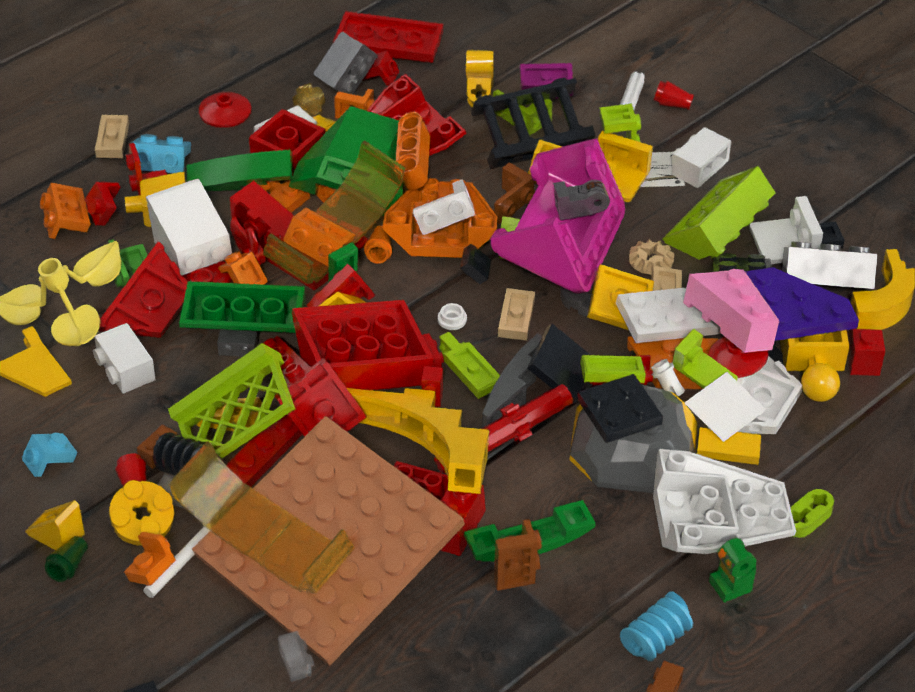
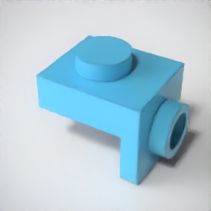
(47, 449)

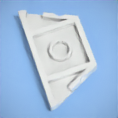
(775, 392)

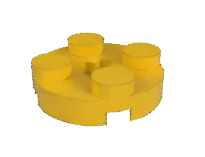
(137, 495)

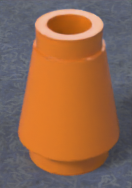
(378, 245)

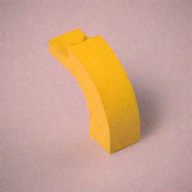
(891, 303)

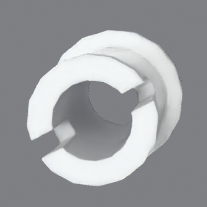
(666, 376)

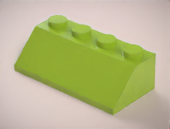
(721, 214)

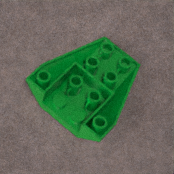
(339, 149)

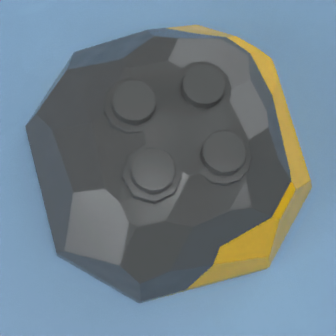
(632, 459)

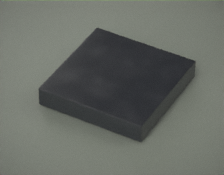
(558, 361)

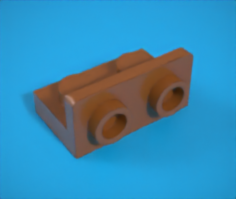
(517, 558)

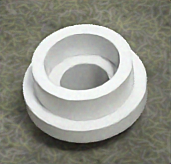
(452, 316)

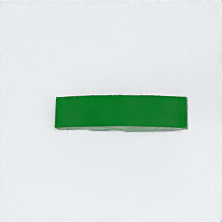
(242, 169)

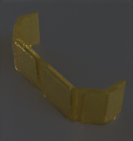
(352, 206)
(257, 524)

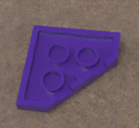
(802, 306)

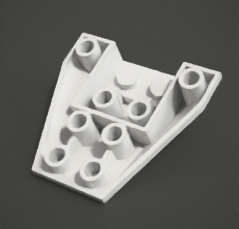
(711, 502)

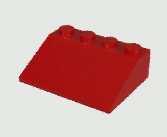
(364, 343)

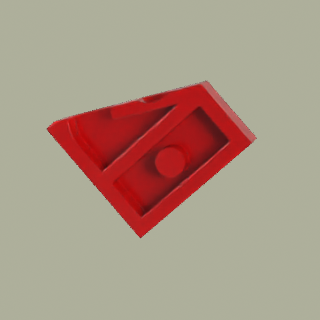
(346, 282)

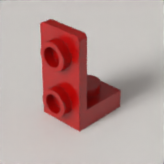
(133, 164)

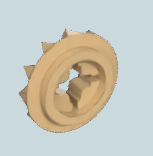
(639, 254)

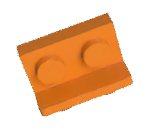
(65, 209)
(316, 235)

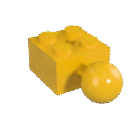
(820, 359)

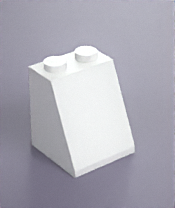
(188, 226)

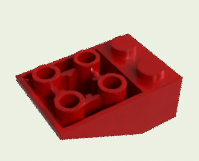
(468, 505)

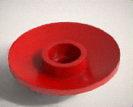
(225, 109)
(736, 360)

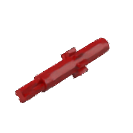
(518, 420)

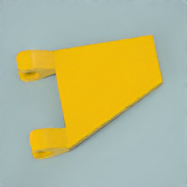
(35, 367)

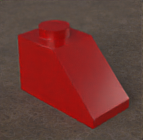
(865, 351)

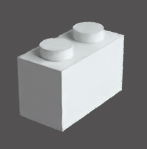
(700, 157)
(124, 358)

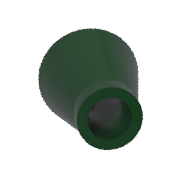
(65, 560)

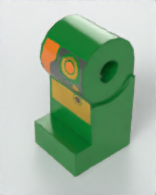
(735, 571)

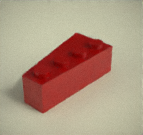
(265, 215)

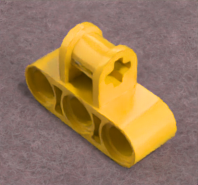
(479, 73)

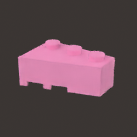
(735, 306)

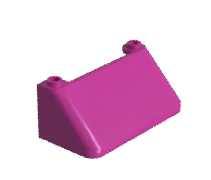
(571, 248)

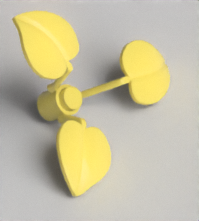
(79, 325)

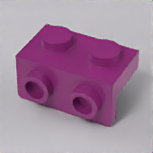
(541, 74)

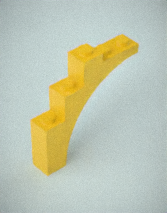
(437, 429)

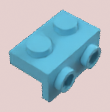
(162, 154)

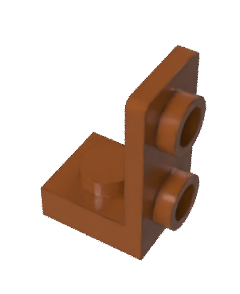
(519, 191)

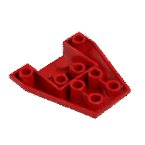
(406, 97)

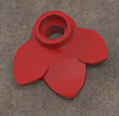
(246, 240)

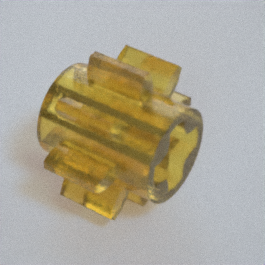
(309, 99)

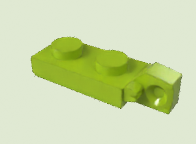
(468, 365)

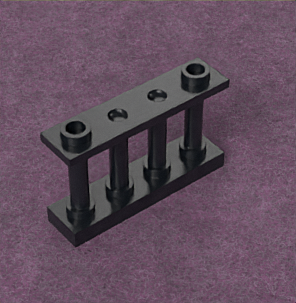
(525, 148)

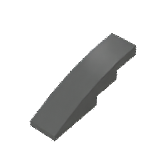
(512, 383)

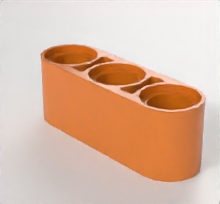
(413, 150)

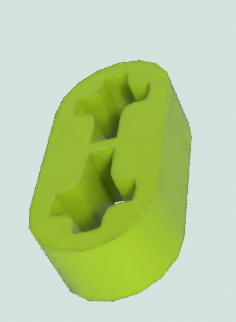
(815, 516)

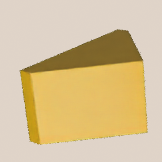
(58, 525)

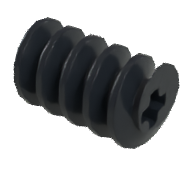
(174, 452)

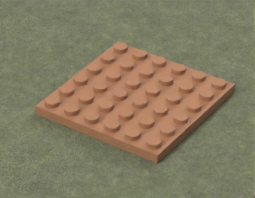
(334, 486)

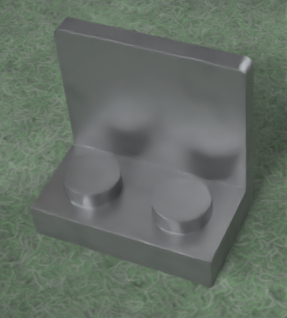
(345, 64)

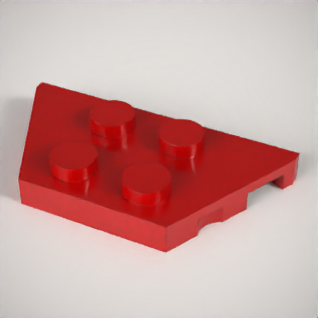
(149, 297)

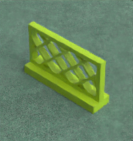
(225, 389)

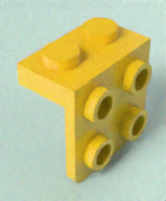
(632, 160)

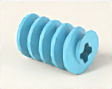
(657, 627)

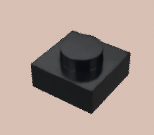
(831, 234)
(475, 264)

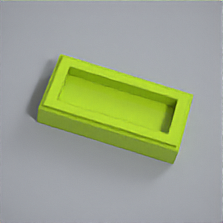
(611, 368)

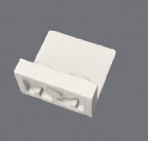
(776, 234)

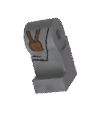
(580, 199)

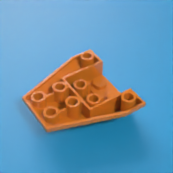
(444, 242)

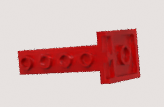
(315, 392)

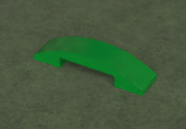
(565, 525)

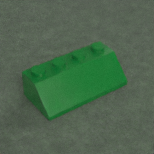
(241, 306)

